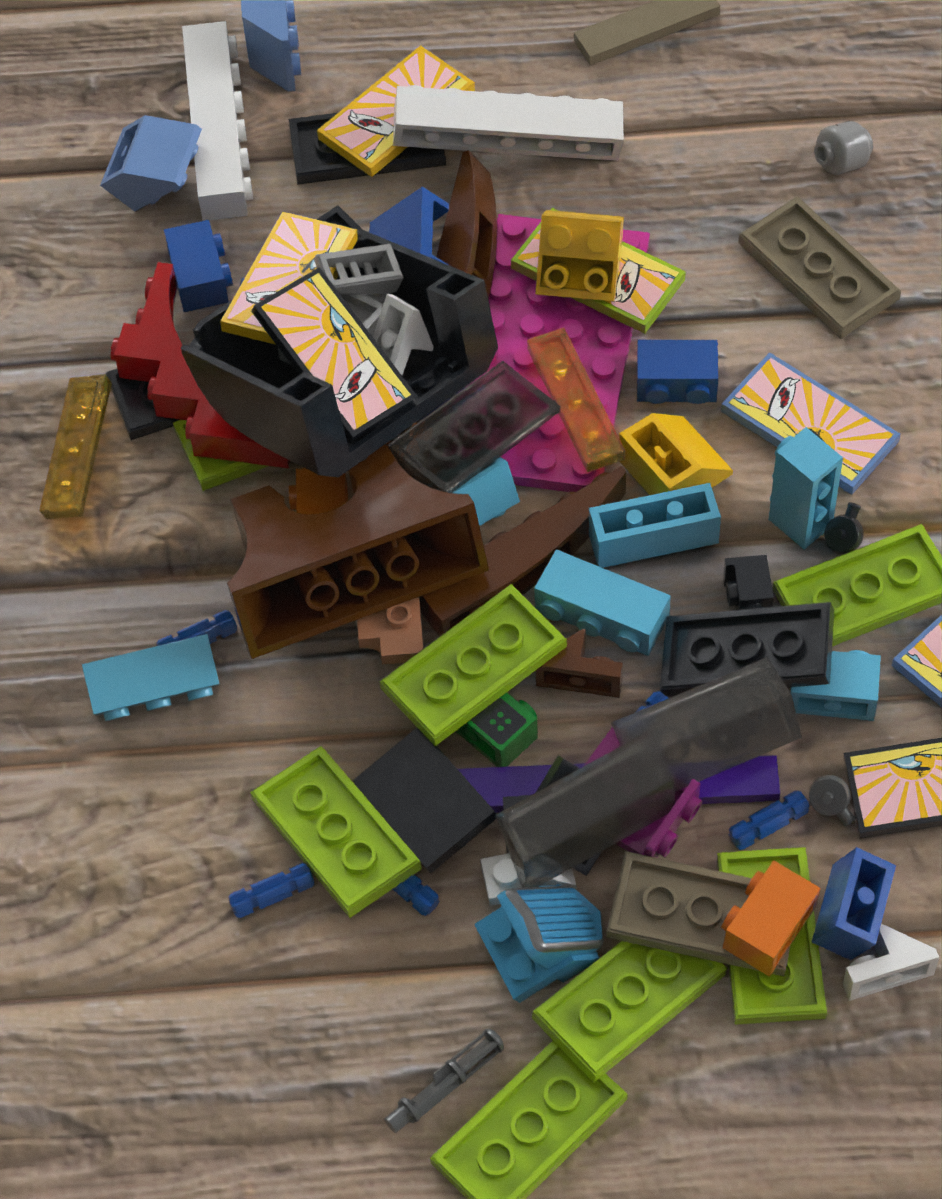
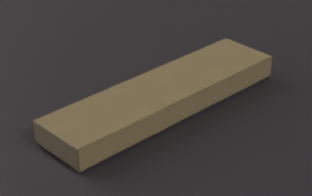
(641, 27)

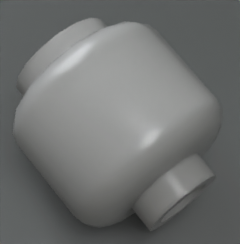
(843, 147)

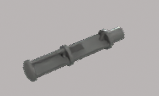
(445, 1080)

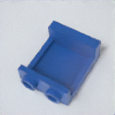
(412, 221)

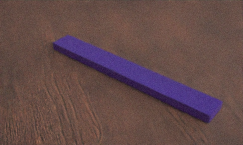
(747, 782)

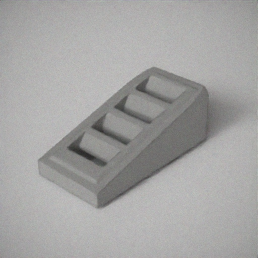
(380, 257)

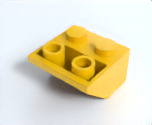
(579, 255)
(670, 455)

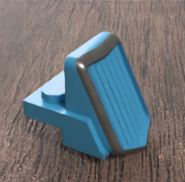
(541, 936)

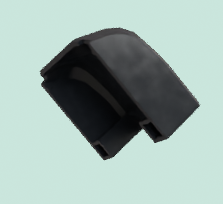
(300, 412)

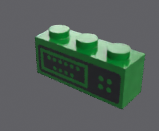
(502, 730)

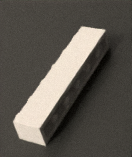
(215, 109)
(508, 123)

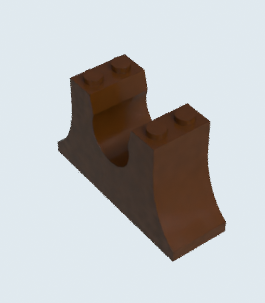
(352, 561)

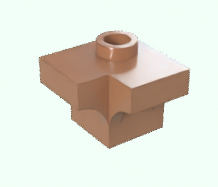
(393, 632)

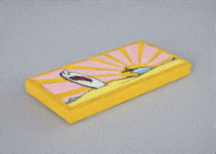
(365, 126)
(281, 261)

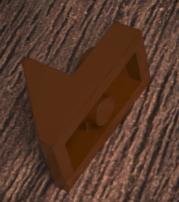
(577, 673)

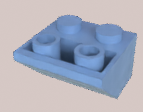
(272, 40)
(150, 160)

